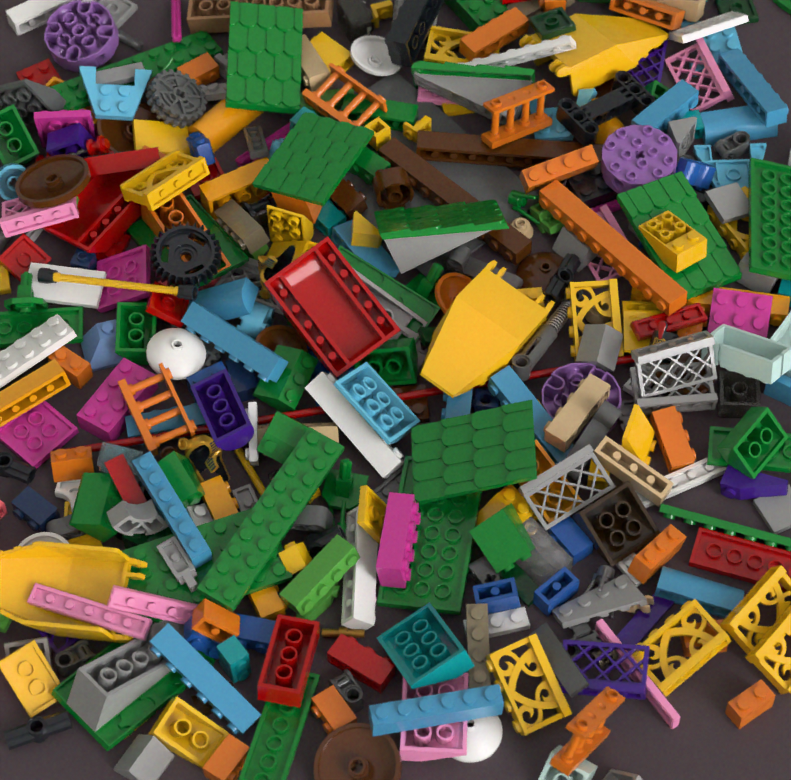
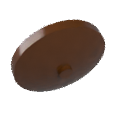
(120, 131)
(53, 181)
(357, 755)

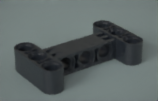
(584, 120)

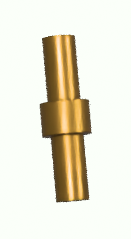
(356, 633)

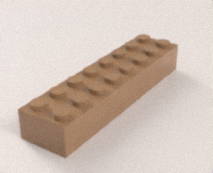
(215, 14)

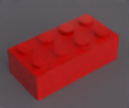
(288, 660)

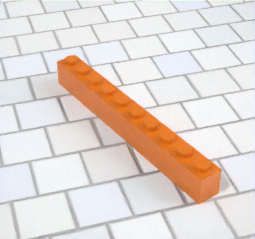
(613, 248)

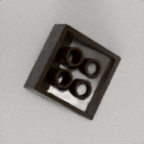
(617, 523)

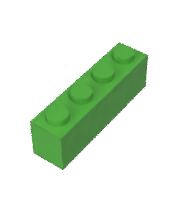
(319, 575)

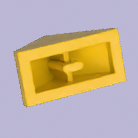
(364, 233)

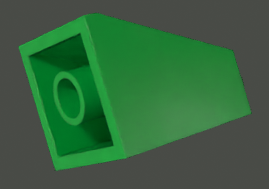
(182, 478)
(503, 539)

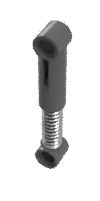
(542, 340)

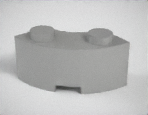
(136, 518)

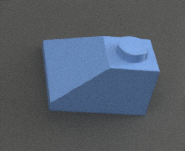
(99, 346)

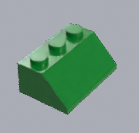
(15, 140)
(134, 331)
(394, 361)
(292, 382)
(281, 437)
(753, 441)
(94, 498)

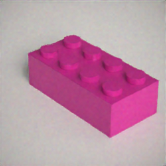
(106, 408)
(397, 540)

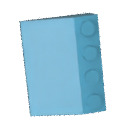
(377, 403)

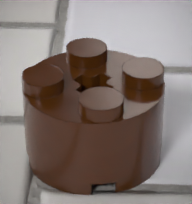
(392, 187)

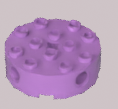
(81, 35)
(637, 157)
(566, 380)

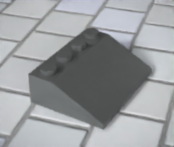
(30, 98)

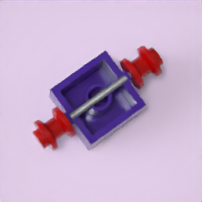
(74, 141)

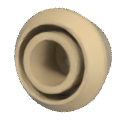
(523, 226)
(594, 317)

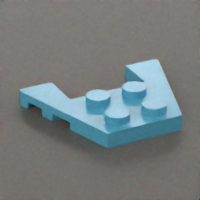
(717, 43)
(111, 100)
(557, 131)
(730, 170)

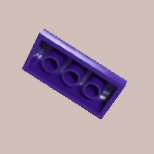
(223, 411)

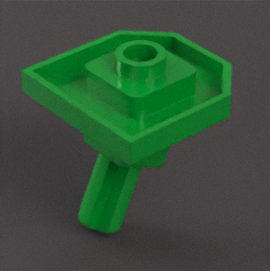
(426, 285)
(25, 298)
(343, 485)

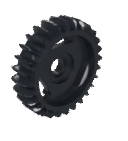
(178, 241)

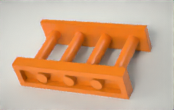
(327, 108)
(527, 123)
(146, 424)
(587, 731)

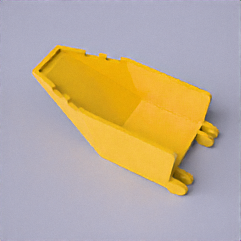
(602, 49)
(481, 333)
(68, 568)

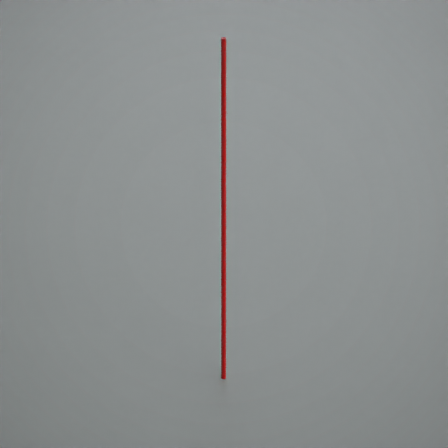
(319, 410)

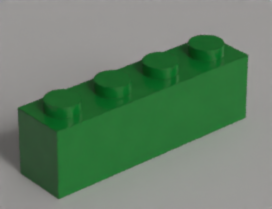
(395, 116)
(368, 164)

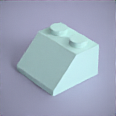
(584, 771)

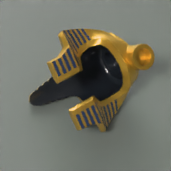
(270, 265)
(204, 455)

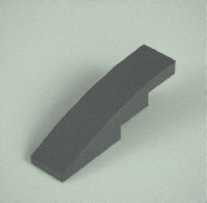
(560, 661)

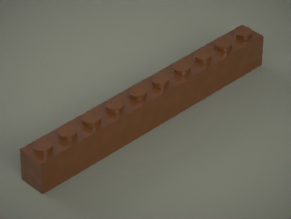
(472, 150)
(442, 191)

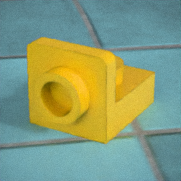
(381, 11)
(411, 131)

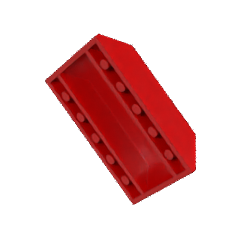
(102, 214)
(331, 307)

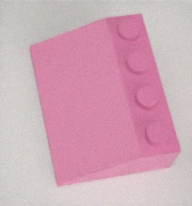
(439, 740)

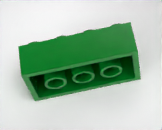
(476, 12)

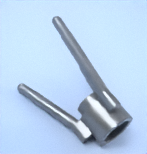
(604, 574)

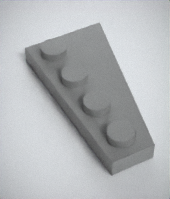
(614, 596)

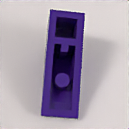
(741, 487)

